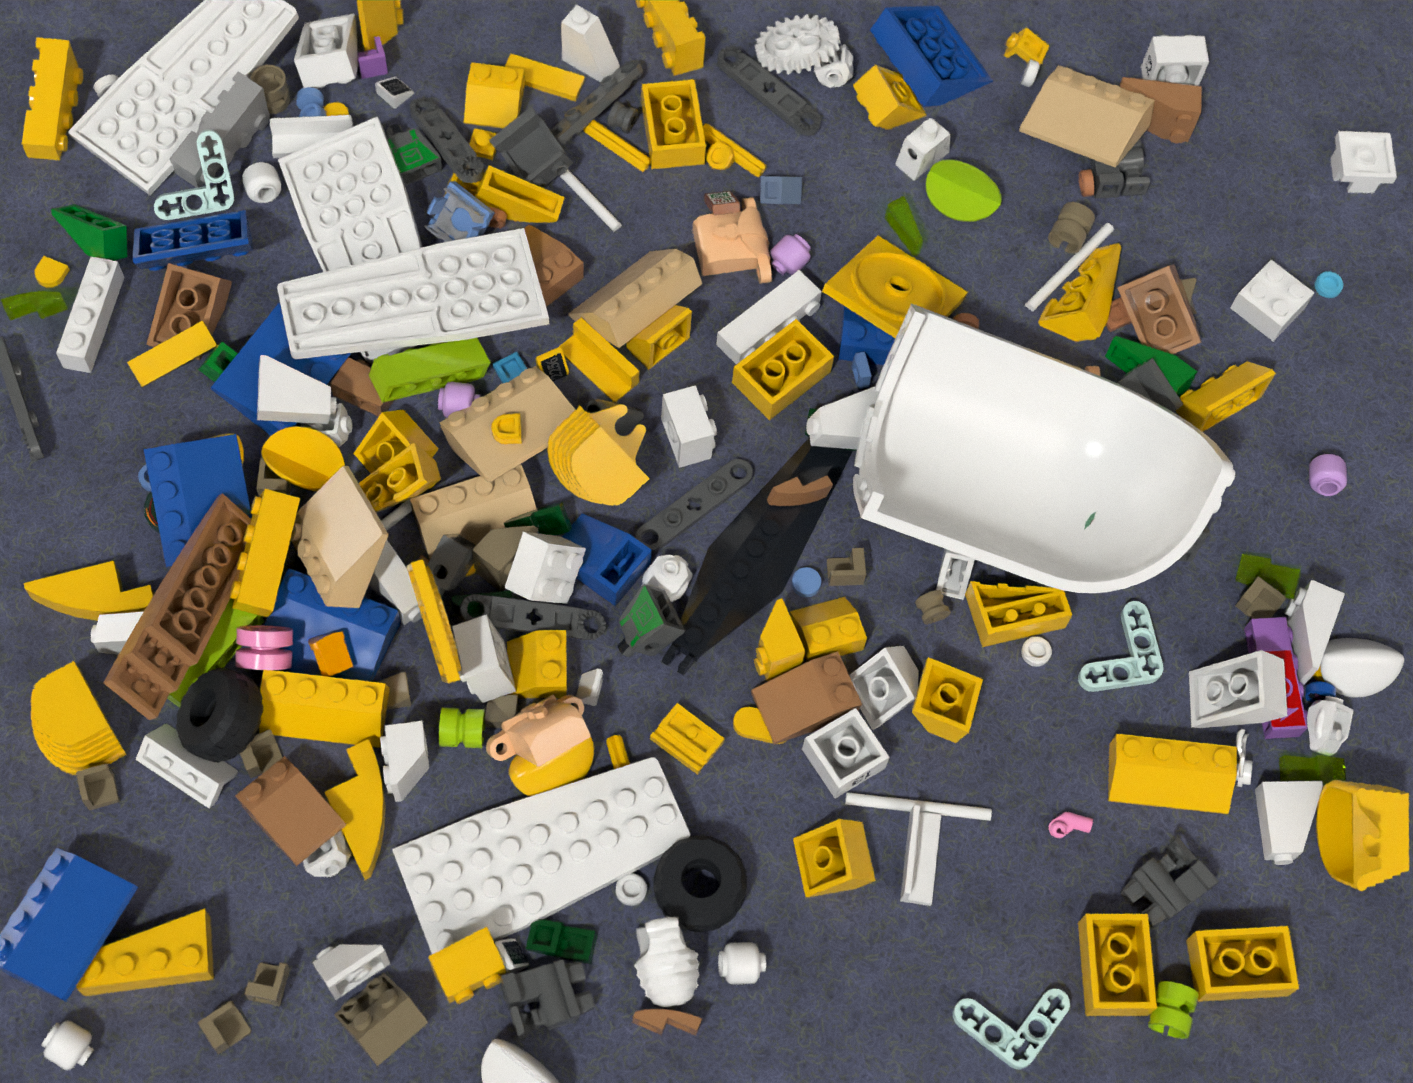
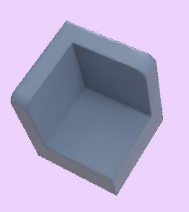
(780, 190)

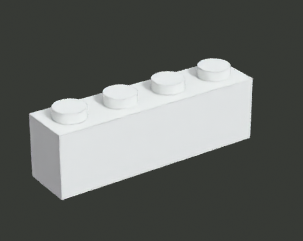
(90, 315)
(768, 316)

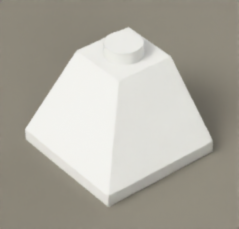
(886, 684)
(349, 966)

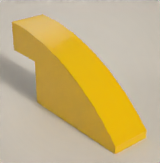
(514, 196)
(89, 592)
(361, 807)

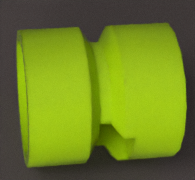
(460, 727)
(1173, 1009)

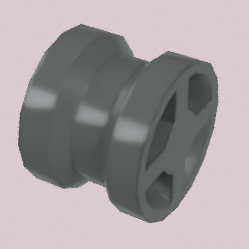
(622, 117)

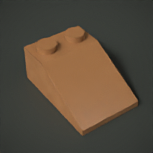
(1174, 109)
(554, 263)
(187, 300)
(1161, 311)
(806, 698)
(290, 811)

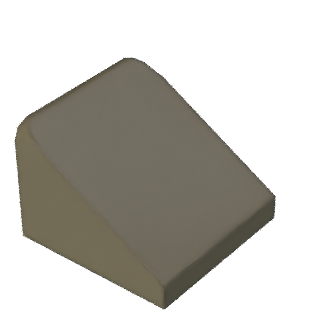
(399, 691)

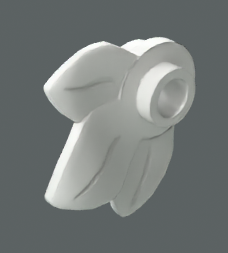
(1244, 768)

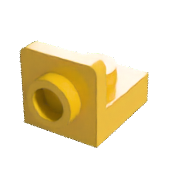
(1026, 45)

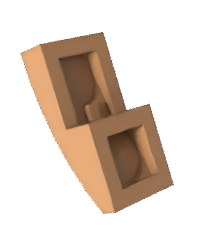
(794, 493)
(656, 1020)

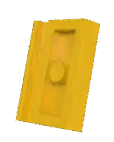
(687, 738)

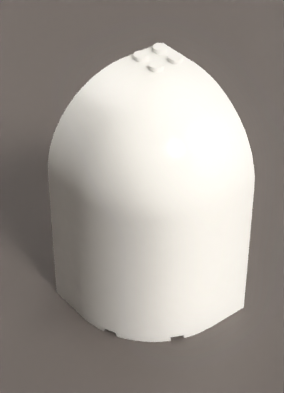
(1018, 450)

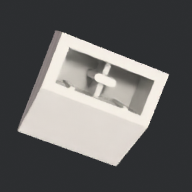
(407, 757)

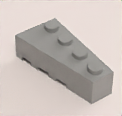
(234, 119)

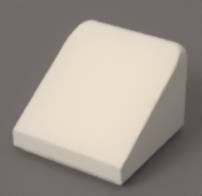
(590, 686)

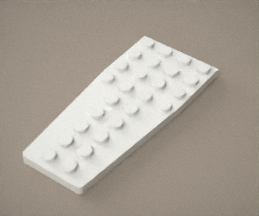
(176, 82)
(352, 201)
(416, 298)
(539, 853)

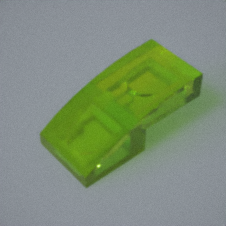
(44, 302)
(1279, 577)
(1311, 769)

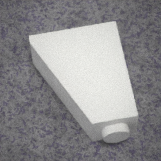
(587, 44)
(291, 395)
(841, 421)
(954, 574)
(394, 586)
(113, 631)
(1286, 817)

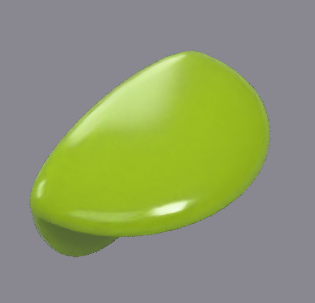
(962, 191)

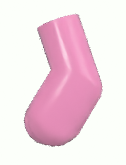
(1067, 822)

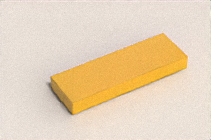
(547, 77)
(172, 353)

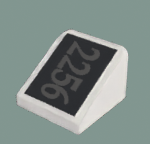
(393, 91)
(512, 955)

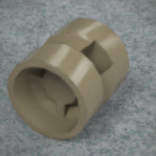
(274, 86)
(1072, 227)

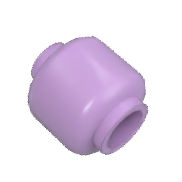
(790, 254)
(456, 397)
(1327, 474)

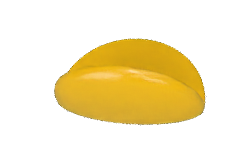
(302, 456)
(555, 773)

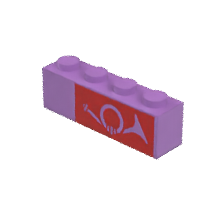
(1276, 638)

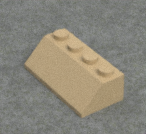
(472, 507)

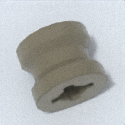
(932, 607)

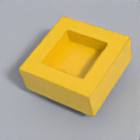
(481, 144)

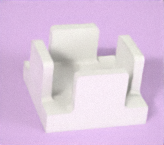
(1363, 160)

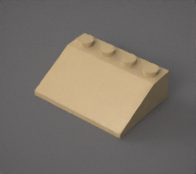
(1088, 116)
(639, 295)
(540, 409)
(339, 540)

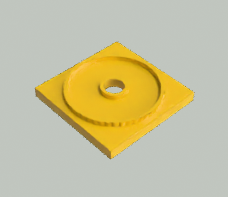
(867, 289)
(435, 621)

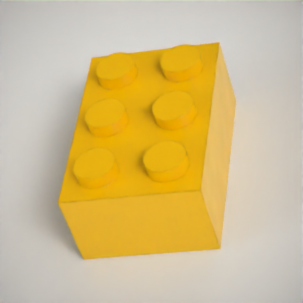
(673, 124)
(782, 369)
(1242, 963)
(1117, 965)

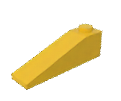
(1087, 300)
(401, 478)

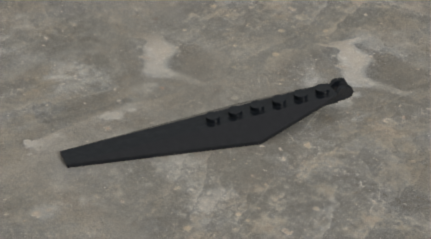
(754, 556)

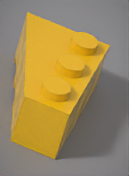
(1015, 612)

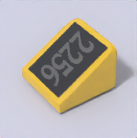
(553, 364)

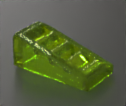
(903, 223)

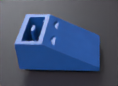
(611, 557)

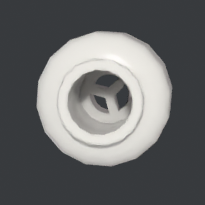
(261, 182)
(741, 963)
(67, 1045)

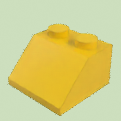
(493, 95)
(887, 98)
(661, 336)
(390, 436)
(829, 628)
(778, 645)
(539, 664)
(946, 700)
(834, 858)
(468, 966)

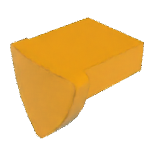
(331, 653)

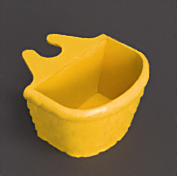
(594, 458)
(71, 723)
(1363, 832)

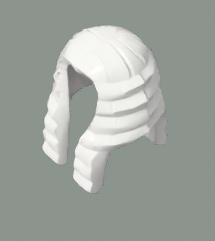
(665, 963)

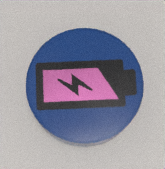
(1319, 690)

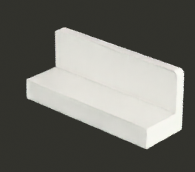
(300, 132)
(197, 777)
(920, 857)

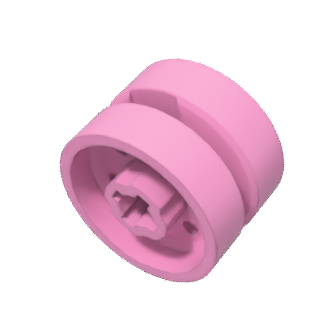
(264, 647)

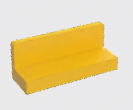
(600, 361)

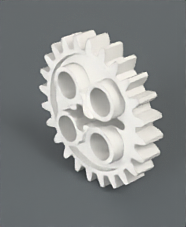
(797, 44)

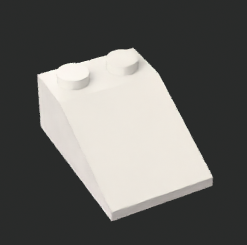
(328, 51)
(1312, 620)
(1238, 691)

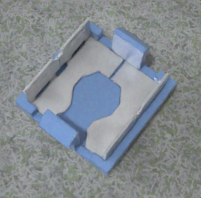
(458, 214)

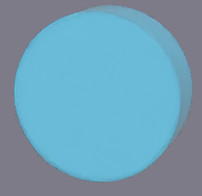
(1329, 284)

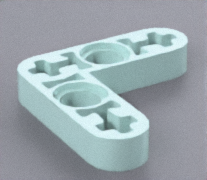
(207, 192)
(1132, 664)
(1009, 1037)

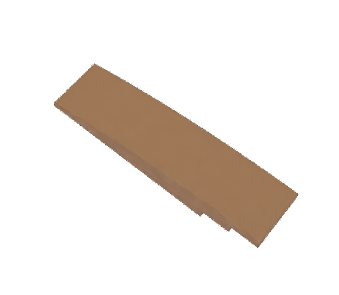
(181, 612)

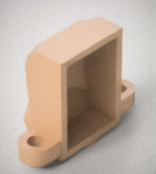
(733, 242)
(541, 730)

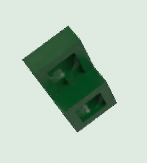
(548, 519)
(561, 941)

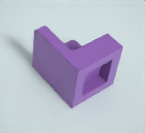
(372, 62)

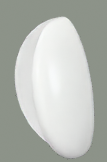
(1360, 666)
(511, 1064)

